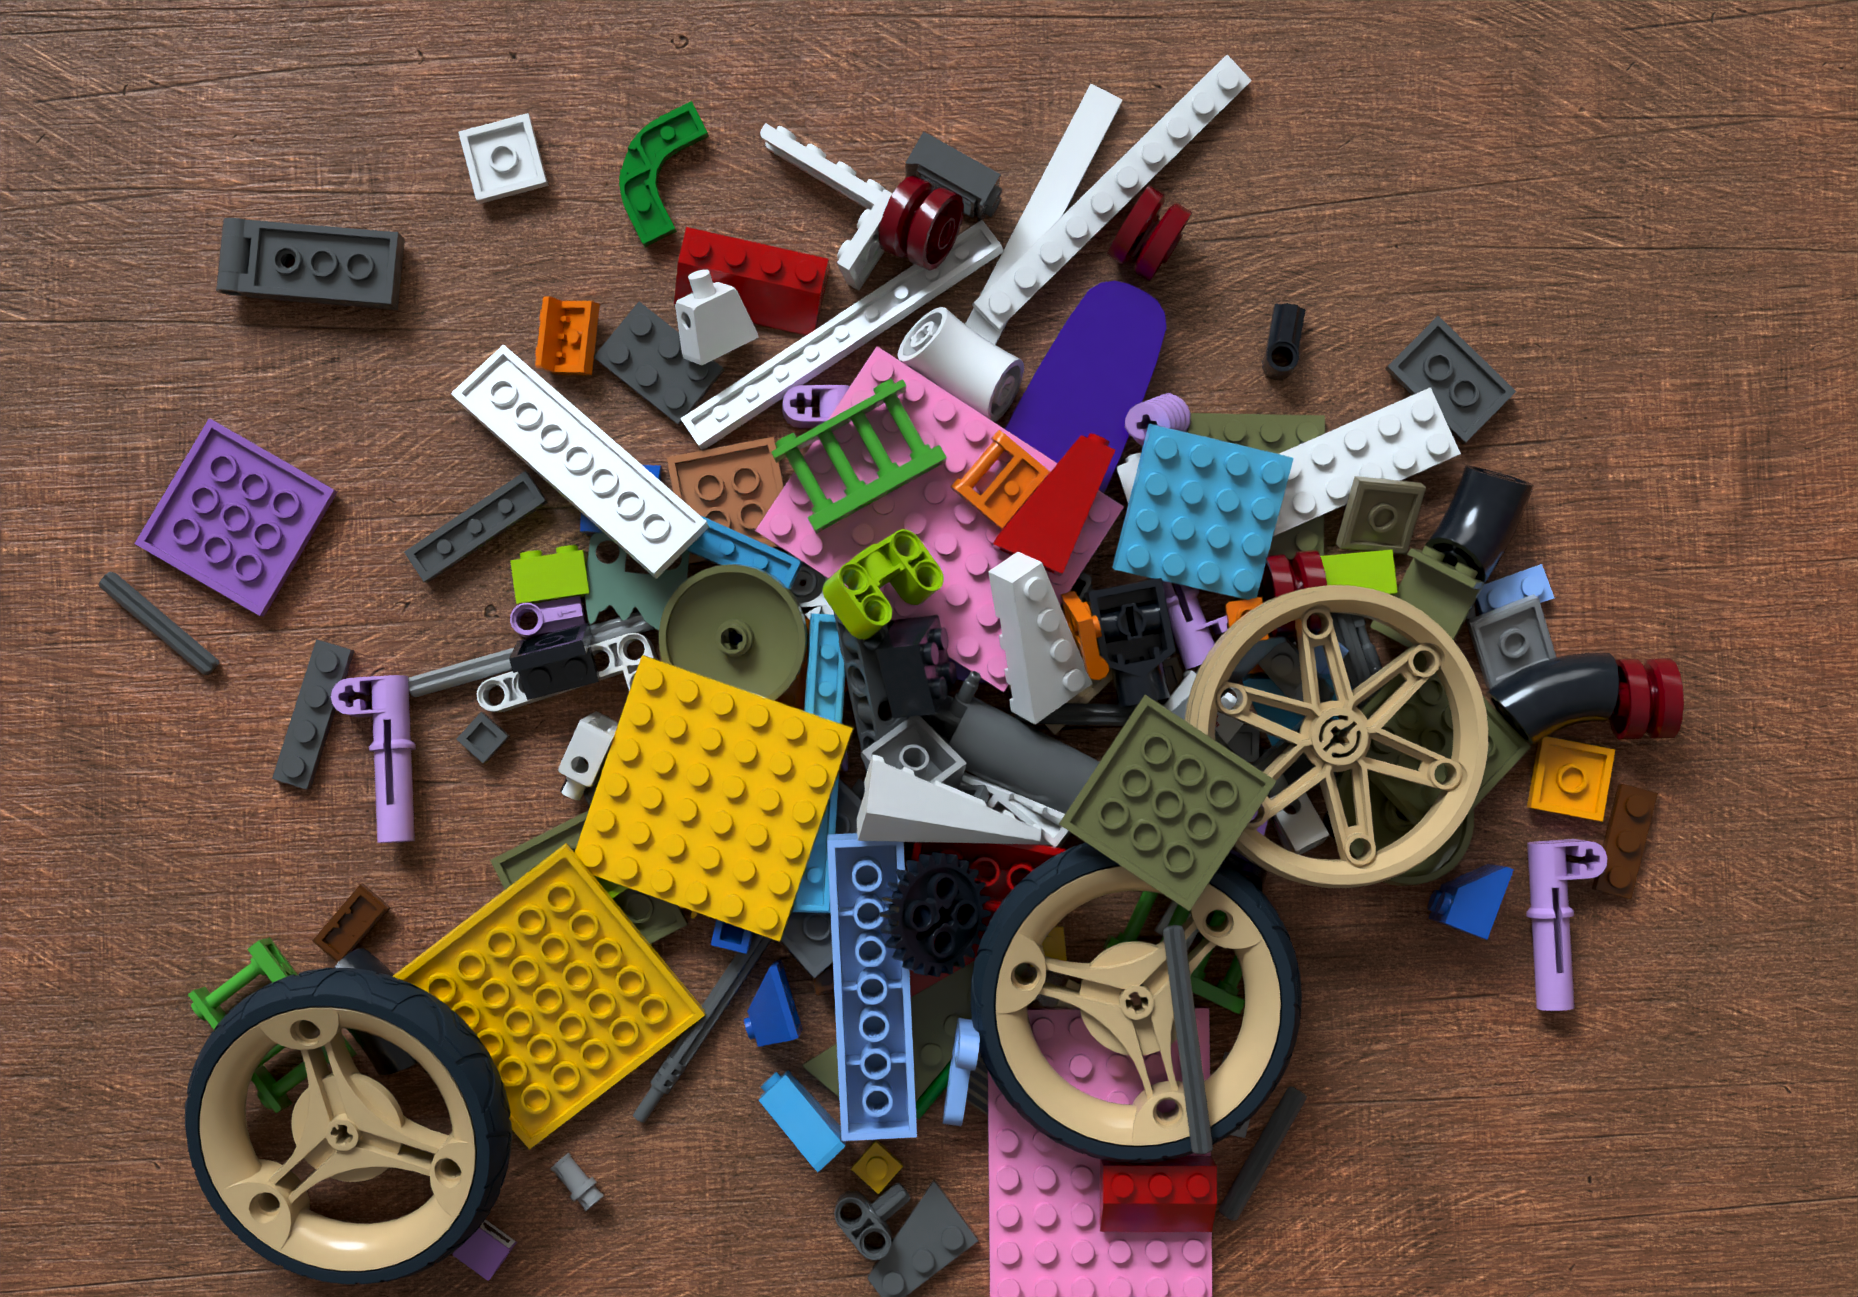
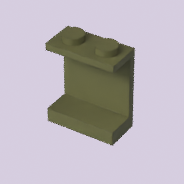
(1437, 590)

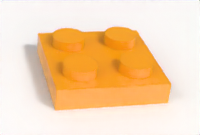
(1571, 778)

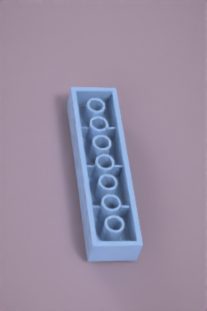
(869, 993)

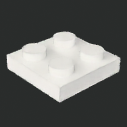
(503, 158)

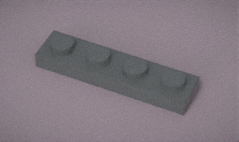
(475, 527)
(312, 715)

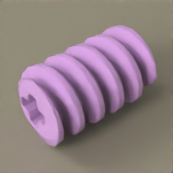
(1162, 410)

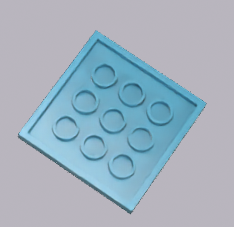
(1202, 512)

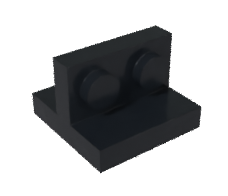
(555, 661)

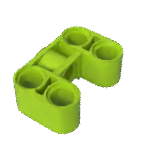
(896, 560)

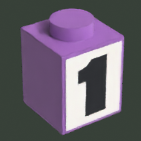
(485, 1250)

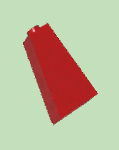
(1057, 510)

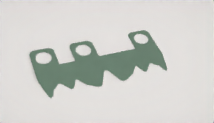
(626, 590)

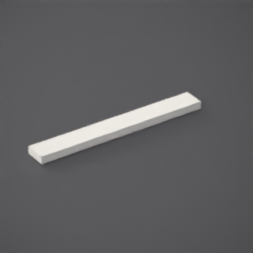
(1055, 188)

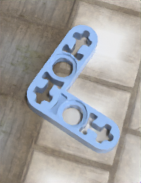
(962, 1062)

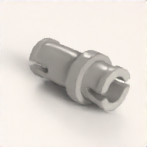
(577, 1182)

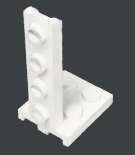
(863, 252)

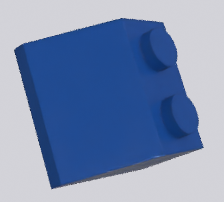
(1471, 900)

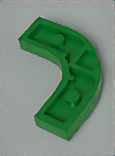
(642, 166)

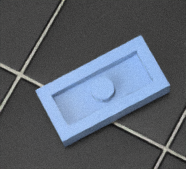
(1513, 588)

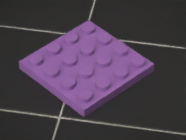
(236, 517)

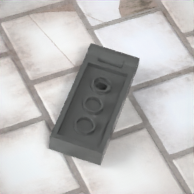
(328, 268)

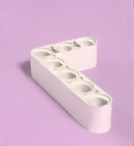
(619, 663)

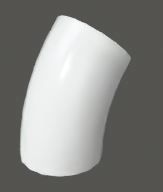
(962, 363)

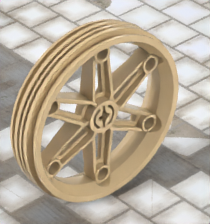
(1466, 707)

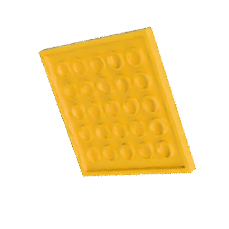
(712, 797)
(556, 991)

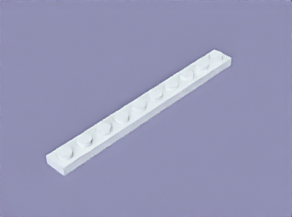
(1111, 192)
(839, 337)

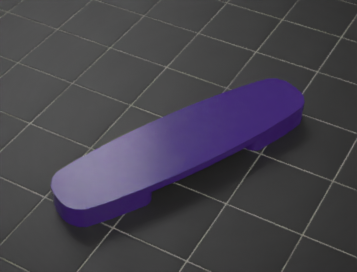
(1091, 377)

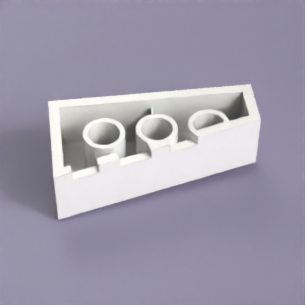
(1036, 638)

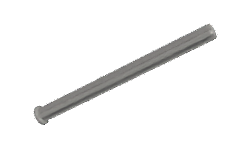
(499, 661)

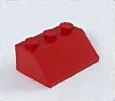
(1158, 1195)

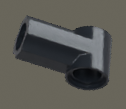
(1283, 339)

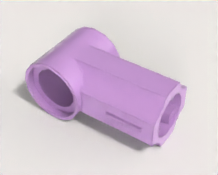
(551, 615)

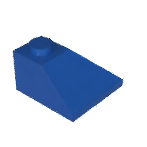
(773, 1010)

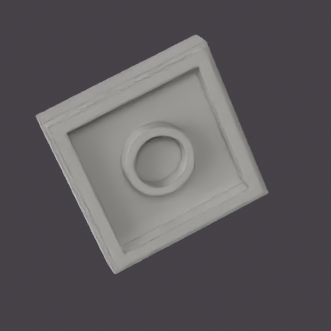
(1510, 639)

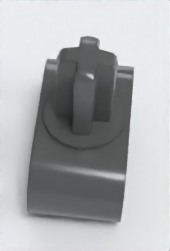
(871, 1219)

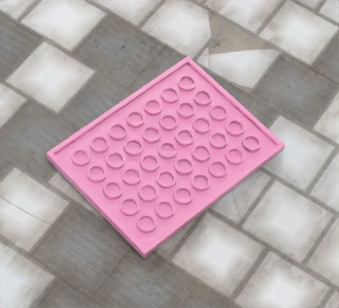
(943, 521)
(1048, 1196)

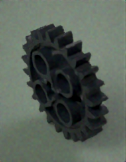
(935, 914)

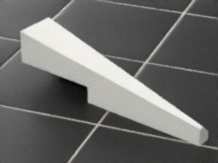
(914, 810)
(1024, 810)

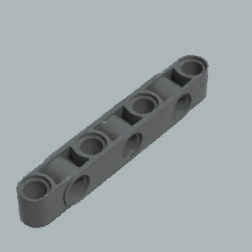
(866, 685)

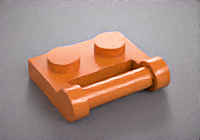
(1009, 488)
(1085, 630)

